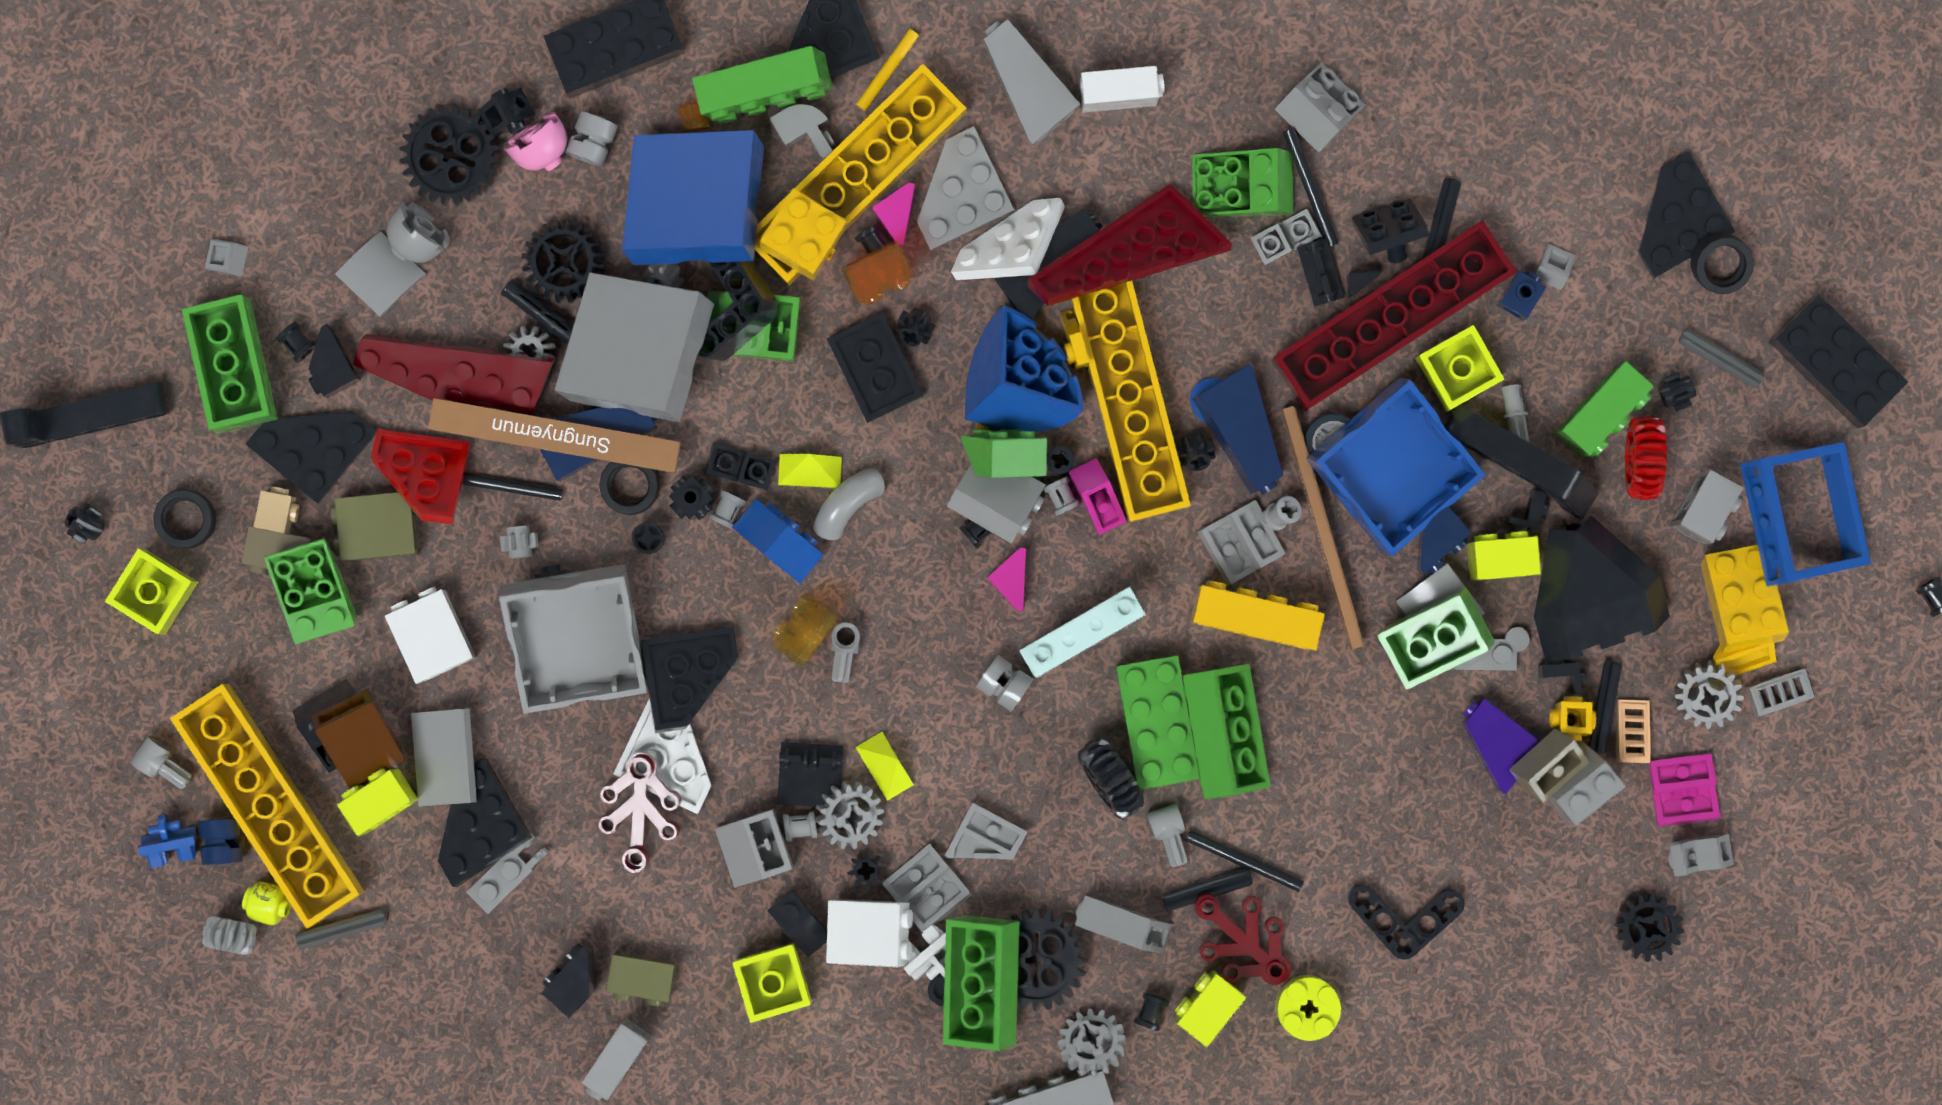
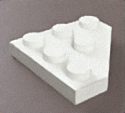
(1013, 245)
(676, 757)

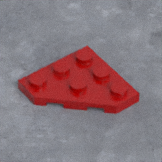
(423, 471)

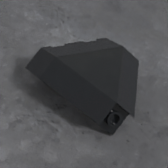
(1594, 592)

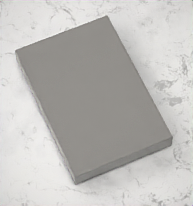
(443, 757)

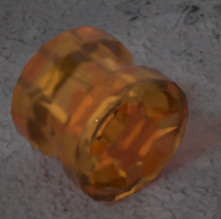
(692, 119)

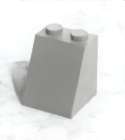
(1586, 789)

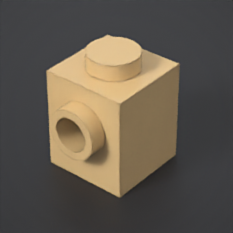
(276, 510)

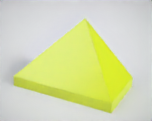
(809, 470)
(884, 766)

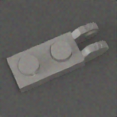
(504, 877)

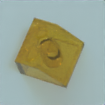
(805, 630)

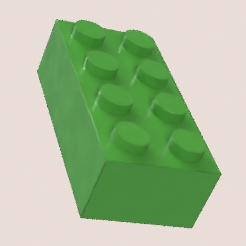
(763, 84)
(229, 364)
(1157, 722)
(1226, 731)
(981, 982)

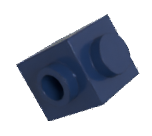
(1522, 294)

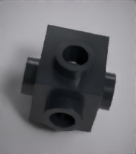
(511, 108)
(697, 509)

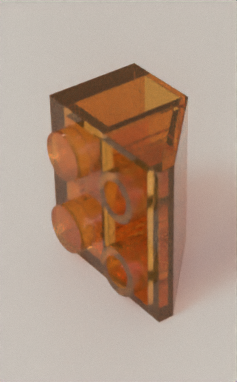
(877, 273)

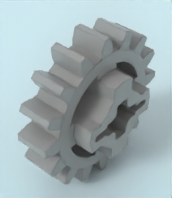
(1720, 688)
(839, 807)
(1102, 1032)

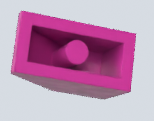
(1097, 496)

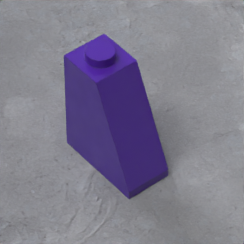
(1497, 741)

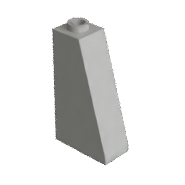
(1031, 86)

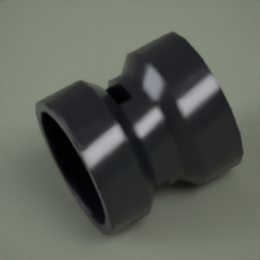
(645, 534)

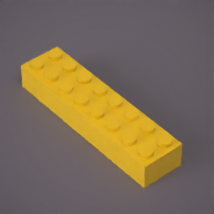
(875, 154)
(1130, 402)
(267, 805)

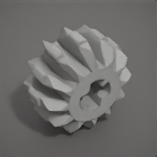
(530, 340)
(229, 935)

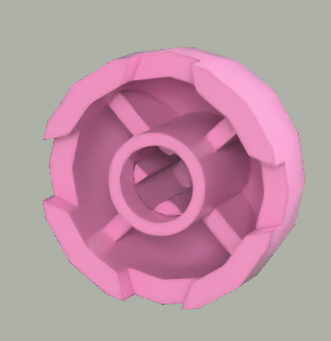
(539, 145)

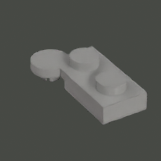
(1502, 653)

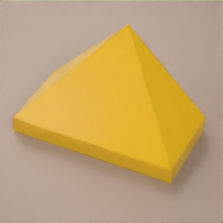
(1745, 659)

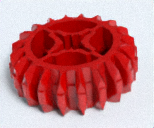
(1645, 457)

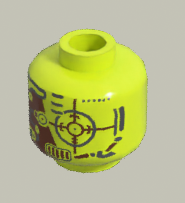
(265, 903)

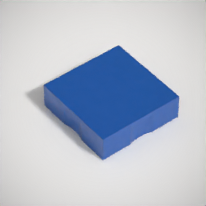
(693, 197)
(1395, 466)

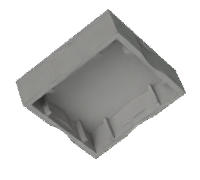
(634, 346)
(573, 638)

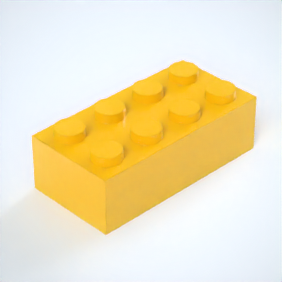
(1257, 617)

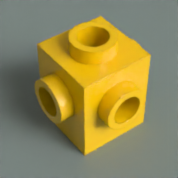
(1584, 717)

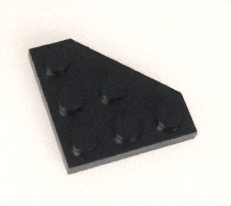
(837, 31)
(1679, 216)
(313, 448)
(685, 673)
(480, 830)

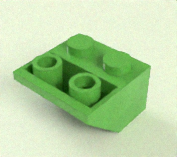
(1006, 453)

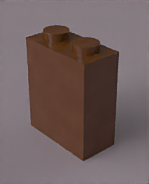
(358, 738)

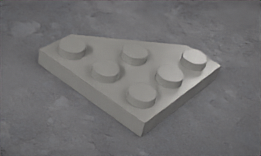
(962, 192)

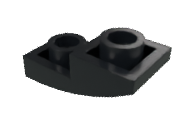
(740, 466)

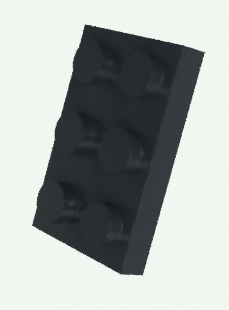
(875, 367)

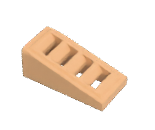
(1622, 743)

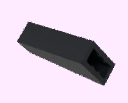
(1064, 239)

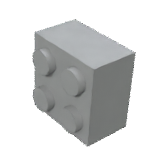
(1707, 507)

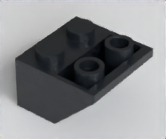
(319, 703)
(574, 983)

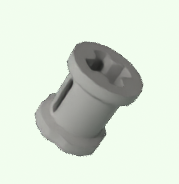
(1061, 496)
(727, 509)
(1283, 512)
(800, 826)

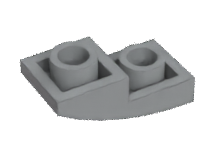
(1286, 236)

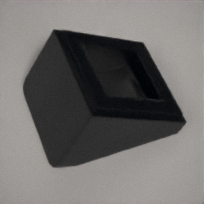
(1359, 279)

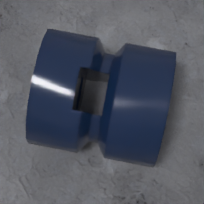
(220, 841)

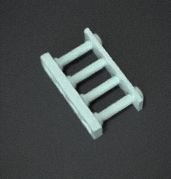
(1082, 632)

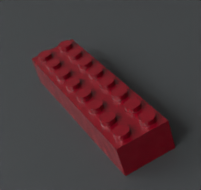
(1393, 315)

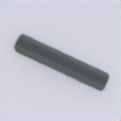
(1721, 358)
(341, 929)

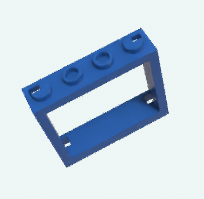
(1770, 524)

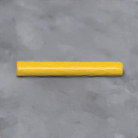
(887, 70)

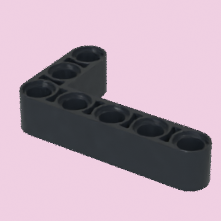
(742, 310)
(27, 426)
(1560, 480)

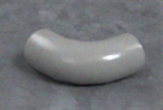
(846, 501)

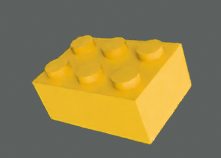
(1740, 602)

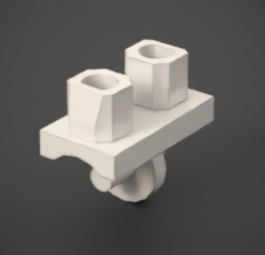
(932, 959)

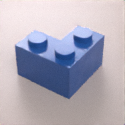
(779, 539)

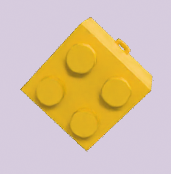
(803, 234)

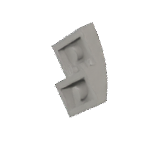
(379, 275)
(1241, 543)
(1432, 589)
(928, 887)

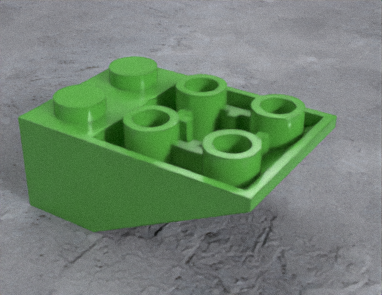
(1243, 183)
(774, 341)
(311, 591)

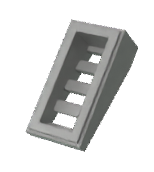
(1756, 701)

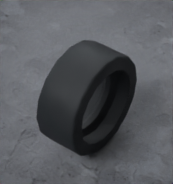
(1742, 273)
(174, 497)
(623, 508)

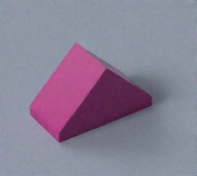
(895, 212)
(1010, 579)

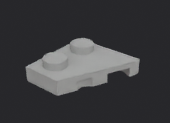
(985, 836)

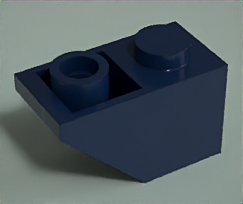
(1440, 537)

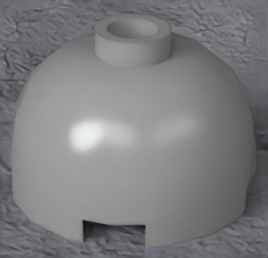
(414, 235)

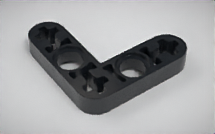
(1410, 929)

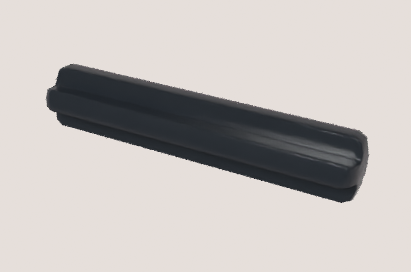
(1442, 215)
(1605, 706)
(1216, 886)

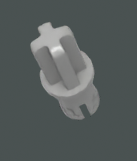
(1515, 411)

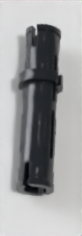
(532, 306)

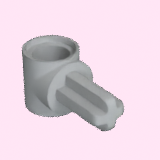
(843, 654)
(155, 760)
(1167, 826)

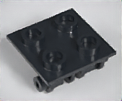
(808, 772)

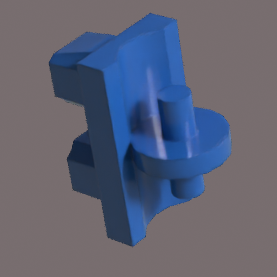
(167, 837)

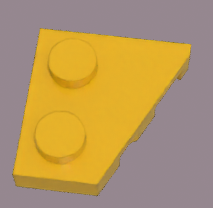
(1075, 348)

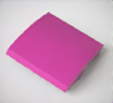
(1684, 790)

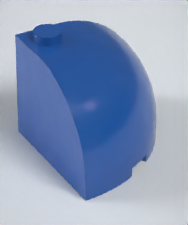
(1020, 378)

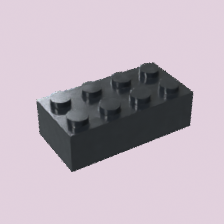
(613, 45)
(1838, 361)

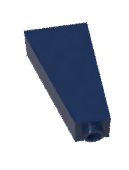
(614, 419)
(1242, 428)

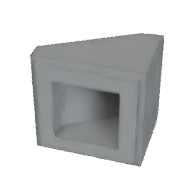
(226, 257)
(1555, 266)

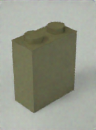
(374, 527)

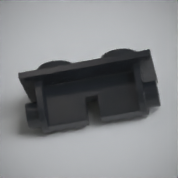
(1320, 272)

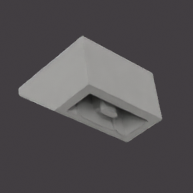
(1320, 107)
(754, 848)

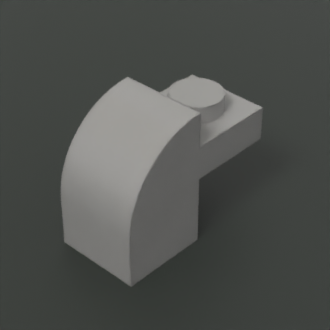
(803, 121)
(1700, 854)

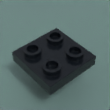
(1390, 228)

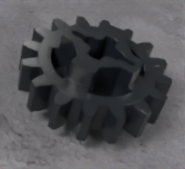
(1656, 915)

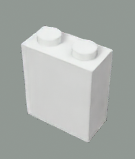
(1120, 88)
(429, 635)
(868, 932)

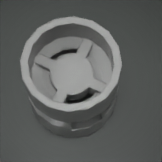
(591, 139)
(1013, 690)

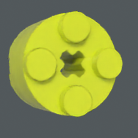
(1318, 1022)

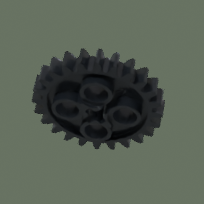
(439, 180)
(1064, 961)

